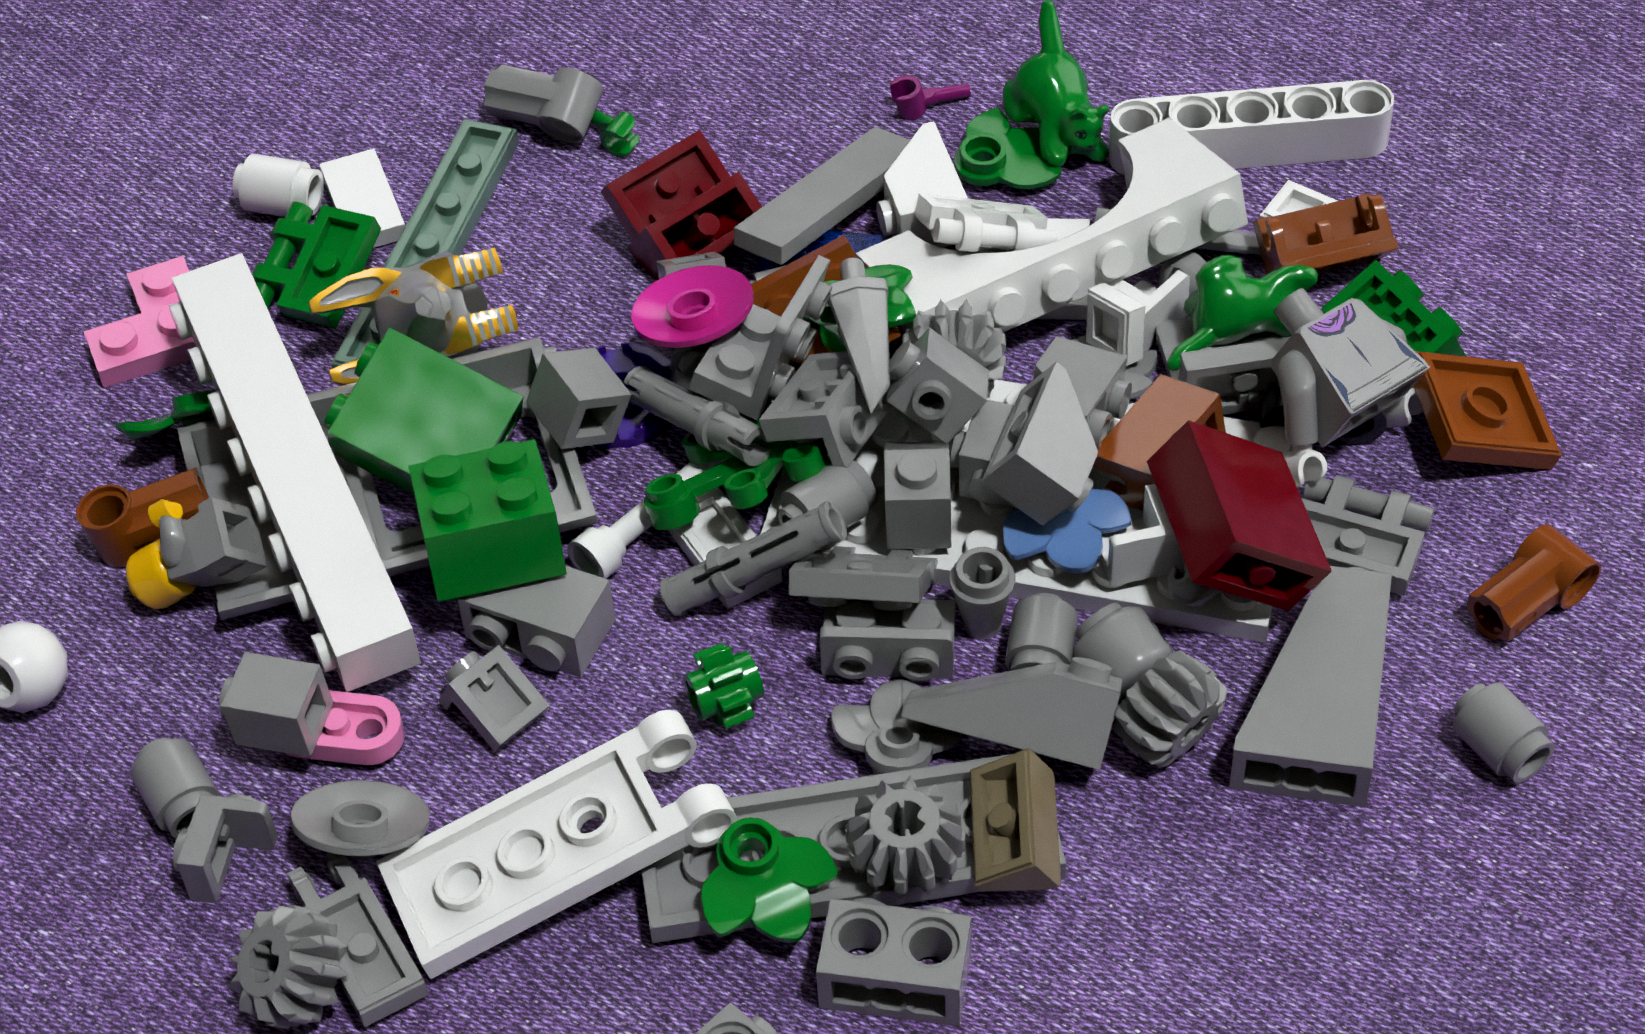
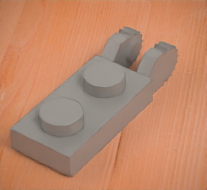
(377, 962)

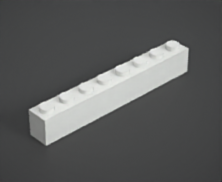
(295, 475)

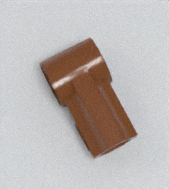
(119, 519)
(1542, 574)

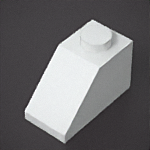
(919, 168)

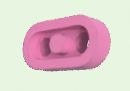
(353, 719)

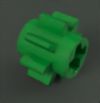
(723, 685)

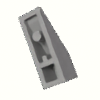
(1041, 707)

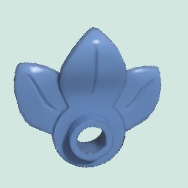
(1069, 539)

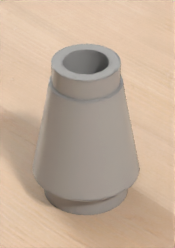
(982, 589)

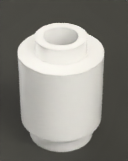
(273, 183)

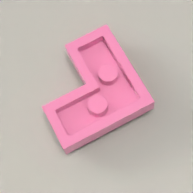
(146, 339)

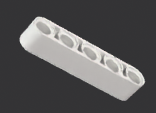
(1270, 123)

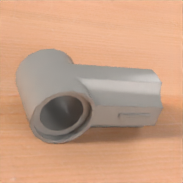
(557, 103)

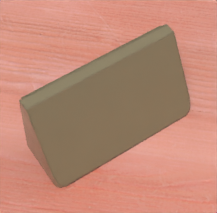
(1014, 824)

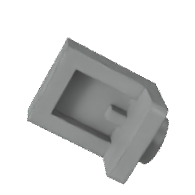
(214, 832)

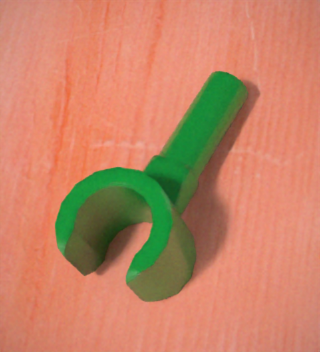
(616, 132)

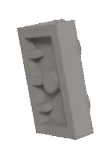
(826, 404)
(887, 643)

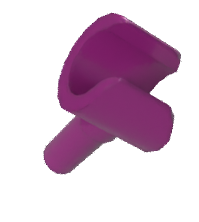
(912, 99)

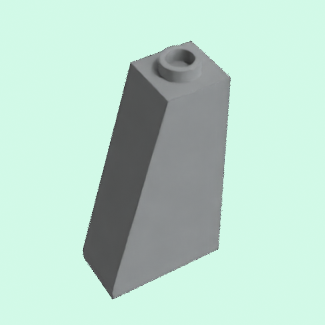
(1320, 702)

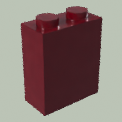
(1238, 516)

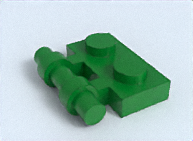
(329, 249)

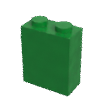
(416, 408)

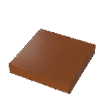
(1485, 412)

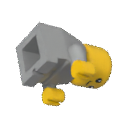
(207, 550)

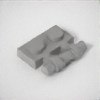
(1358, 540)
(839, 575)

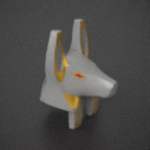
(425, 301)

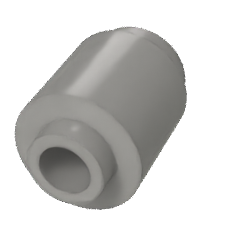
(845, 487)
(1041, 631)
(1502, 731)
(171, 782)

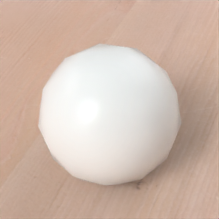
(30, 666)

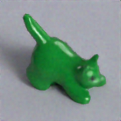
(1054, 93)
(1235, 305)

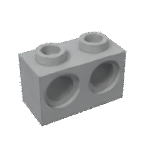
(891, 977)

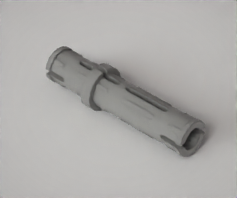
(711, 422)
(730, 569)

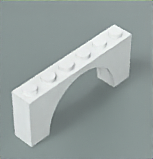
(1172, 203)

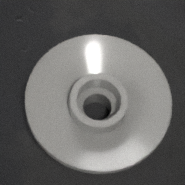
(360, 818)

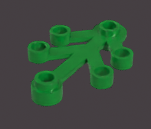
(674, 503)

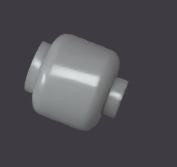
(1123, 640)

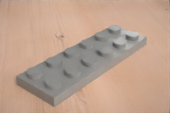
(821, 814)

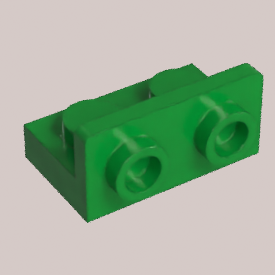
(1398, 302)

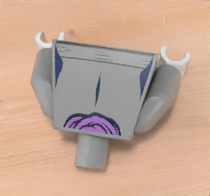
(1339, 375)

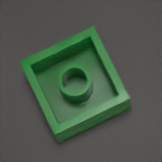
(487, 519)

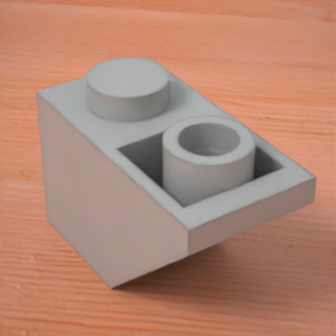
(1096, 380)
(547, 621)

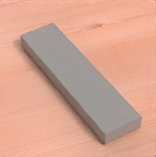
(820, 198)

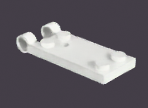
(527, 849)

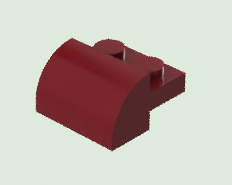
(680, 203)

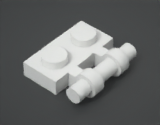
(983, 223)

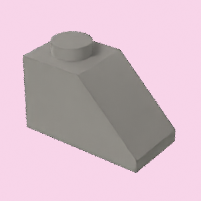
(1044, 450)
(917, 495)

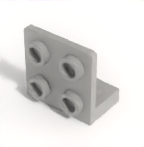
(756, 356)
(1235, 371)

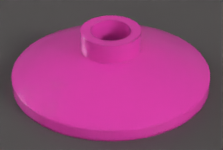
(692, 306)

